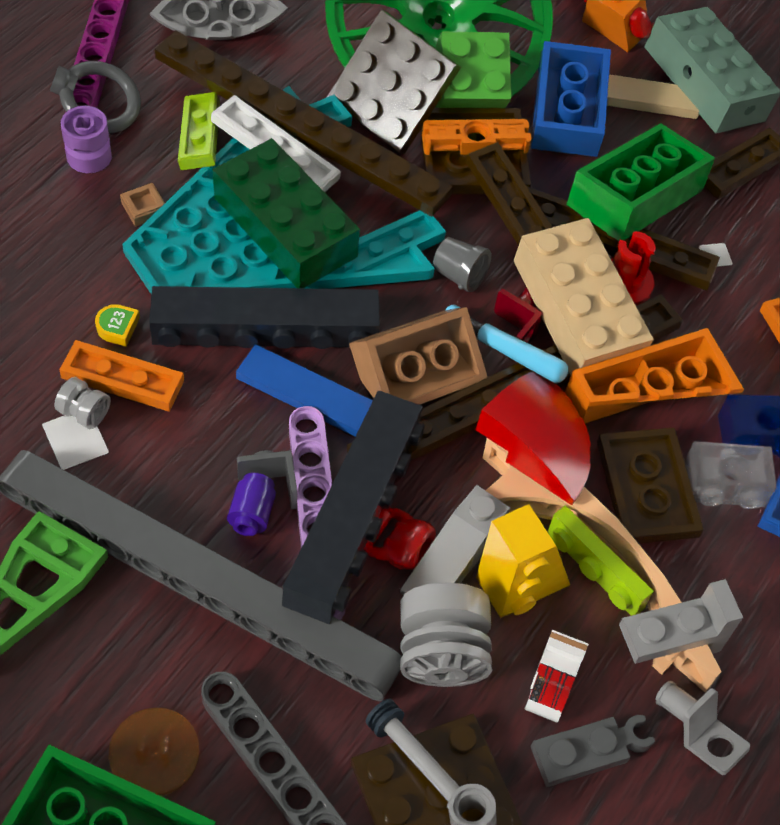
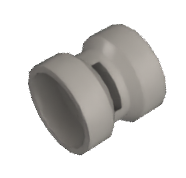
(78, 400)

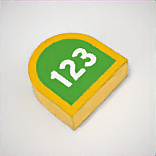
(116, 323)

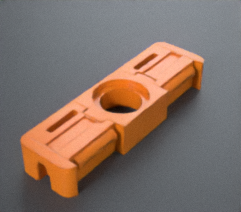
(453, 135)

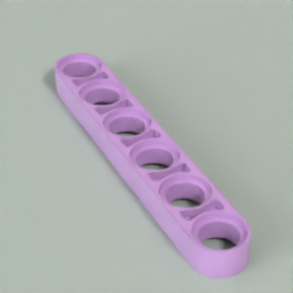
(307, 476)

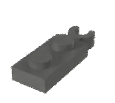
(588, 749)

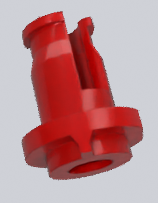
(634, 264)

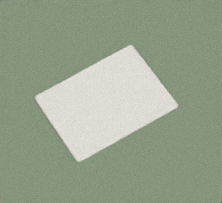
(73, 442)

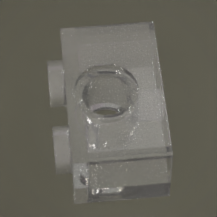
(747, 464)

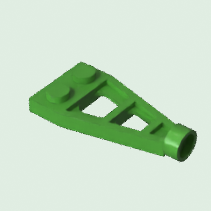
(58, 550)

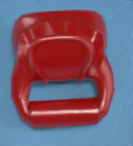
(405, 543)

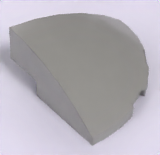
(218, 17)

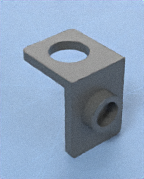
(272, 465)

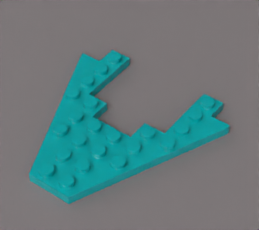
(201, 245)

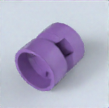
(86, 139)

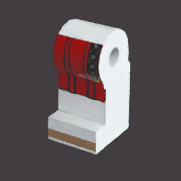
(555, 675)

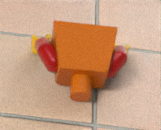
(619, 20)

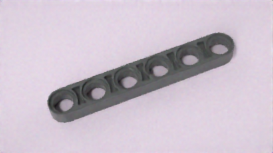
(265, 741)

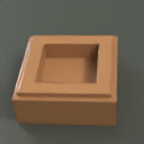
(141, 203)

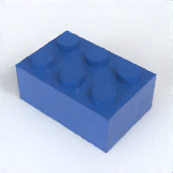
(571, 99)

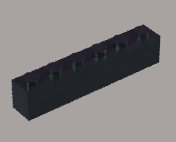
(262, 316)
(352, 509)

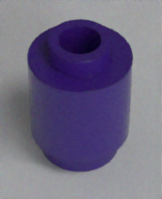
(252, 504)

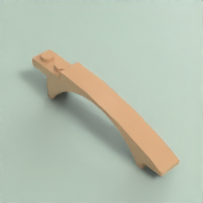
(519, 490)

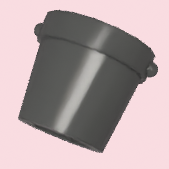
(462, 263)

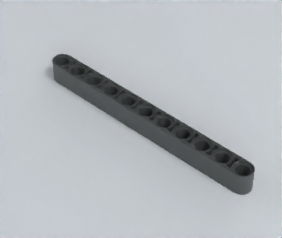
(201, 575)

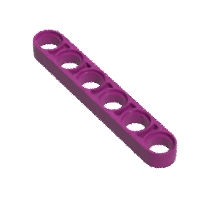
(99, 46)

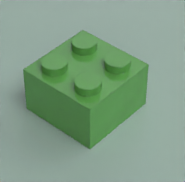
(484, 69)

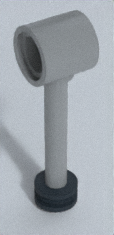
(386, 720)

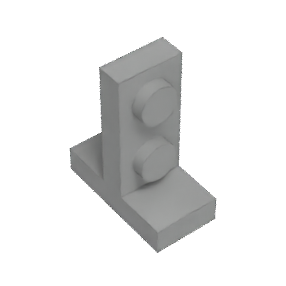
(683, 625)

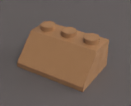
(421, 357)

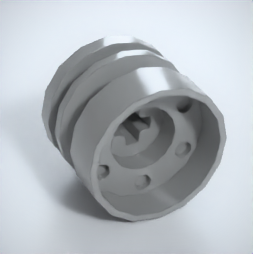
(446, 635)

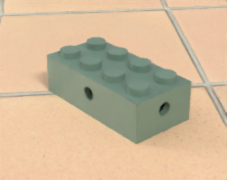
(712, 69)

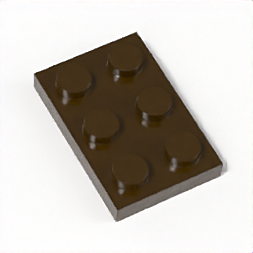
(650, 485)

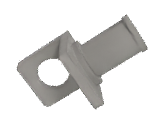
(702, 725)

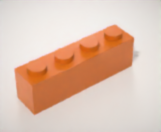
(664, 371)

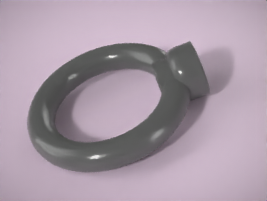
(66, 79)

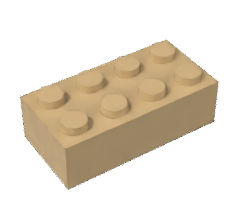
(580, 294)

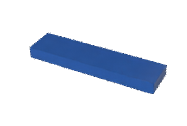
(303, 388)

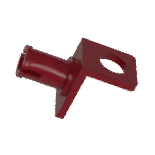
(520, 312)

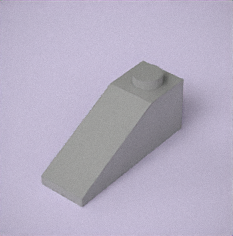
(459, 542)

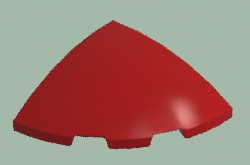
(541, 434)

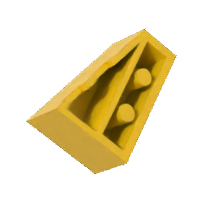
(519, 563)

